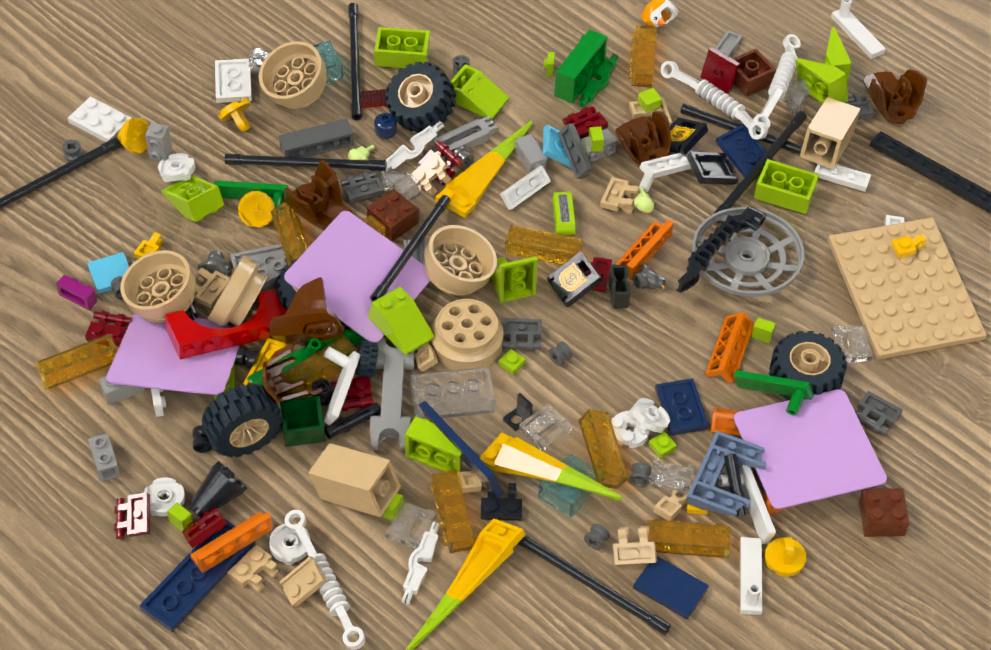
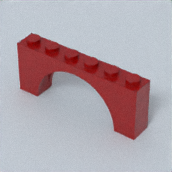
(195, 339)

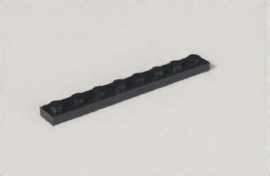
(932, 170)

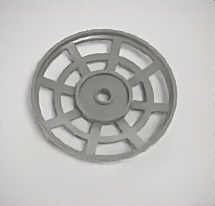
(757, 250)

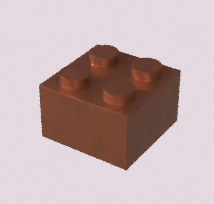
(753, 72)
(394, 213)
(883, 512)

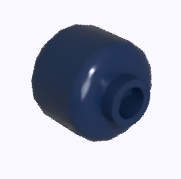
(385, 126)

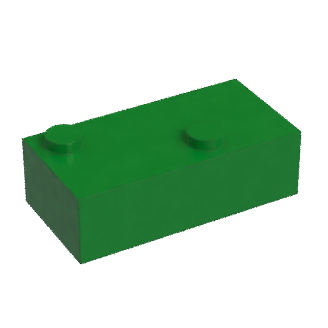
(580, 66)

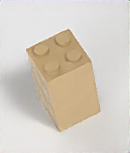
(830, 132)
(354, 479)

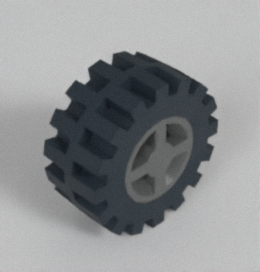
(368, 359)

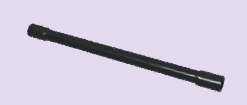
(356, 107)
(697, 113)
(794, 124)
(105, 148)
(239, 159)
(439, 208)
(652, 620)

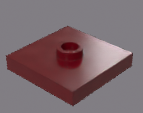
(720, 70)

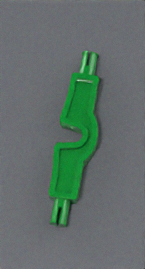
(595, 86)

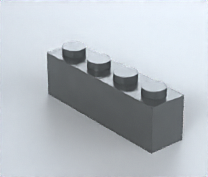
(317, 139)

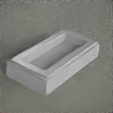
(729, 43)

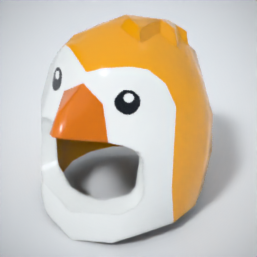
(656, 15)

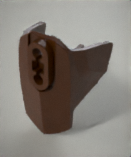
(895, 95)
(646, 137)
(319, 200)
(307, 317)
(274, 381)

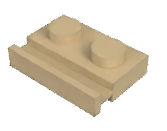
(303, 581)

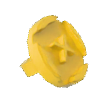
(235, 111)
(133, 135)
(255, 209)
(785, 556)

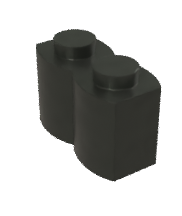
(619, 286)

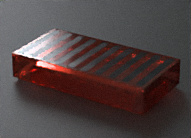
(373, 98)

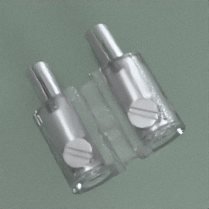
(256, 59)

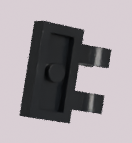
(502, 508)

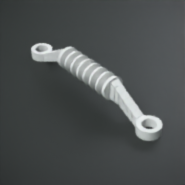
(781, 78)
(717, 98)
(330, 590)

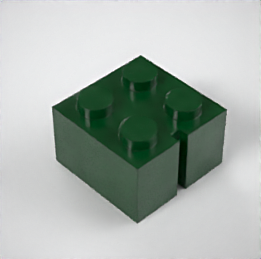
(302, 421)

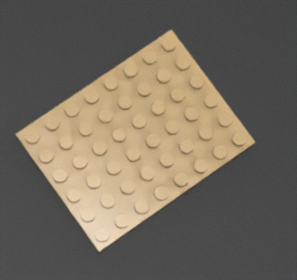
(907, 300)

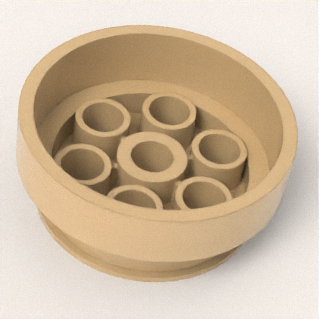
(293, 75)
(459, 260)
(158, 285)
(238, 294)
(467, 335)

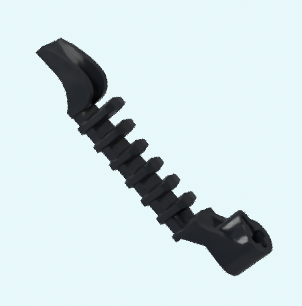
(700, 259)

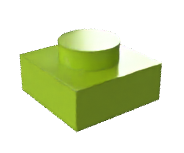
(549, 64)
(511, 361)
(662, 445)

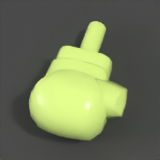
(360, 153)
(644, 202)

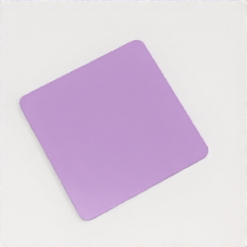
(352, 264)
(150, 361)
(812, 453)

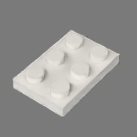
(232, 80)
(98, 119)

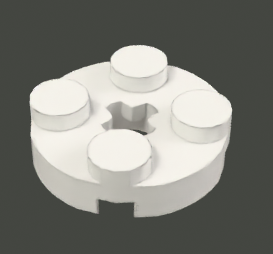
(176, 168)
(650, 416)
(626, 437)
(164, 486)
(284, 553)

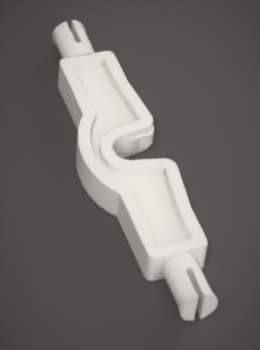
(418, 142)
(416, 571)

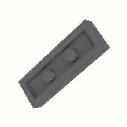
(575, 151)

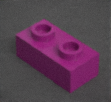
(76, 292)

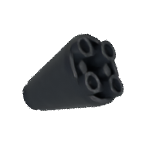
(216, 490)

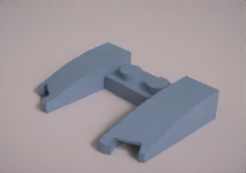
(703, 490)

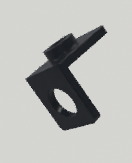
(523, 410)

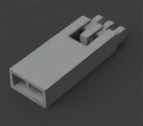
(457, 137)

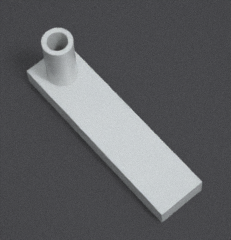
(857, 31)
(662, 167)
(349, 365)
(757, 506)
(750, 576)

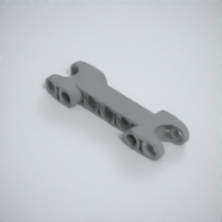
(391, 422)

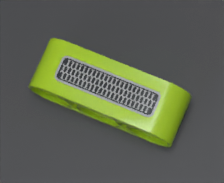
(564, 213)

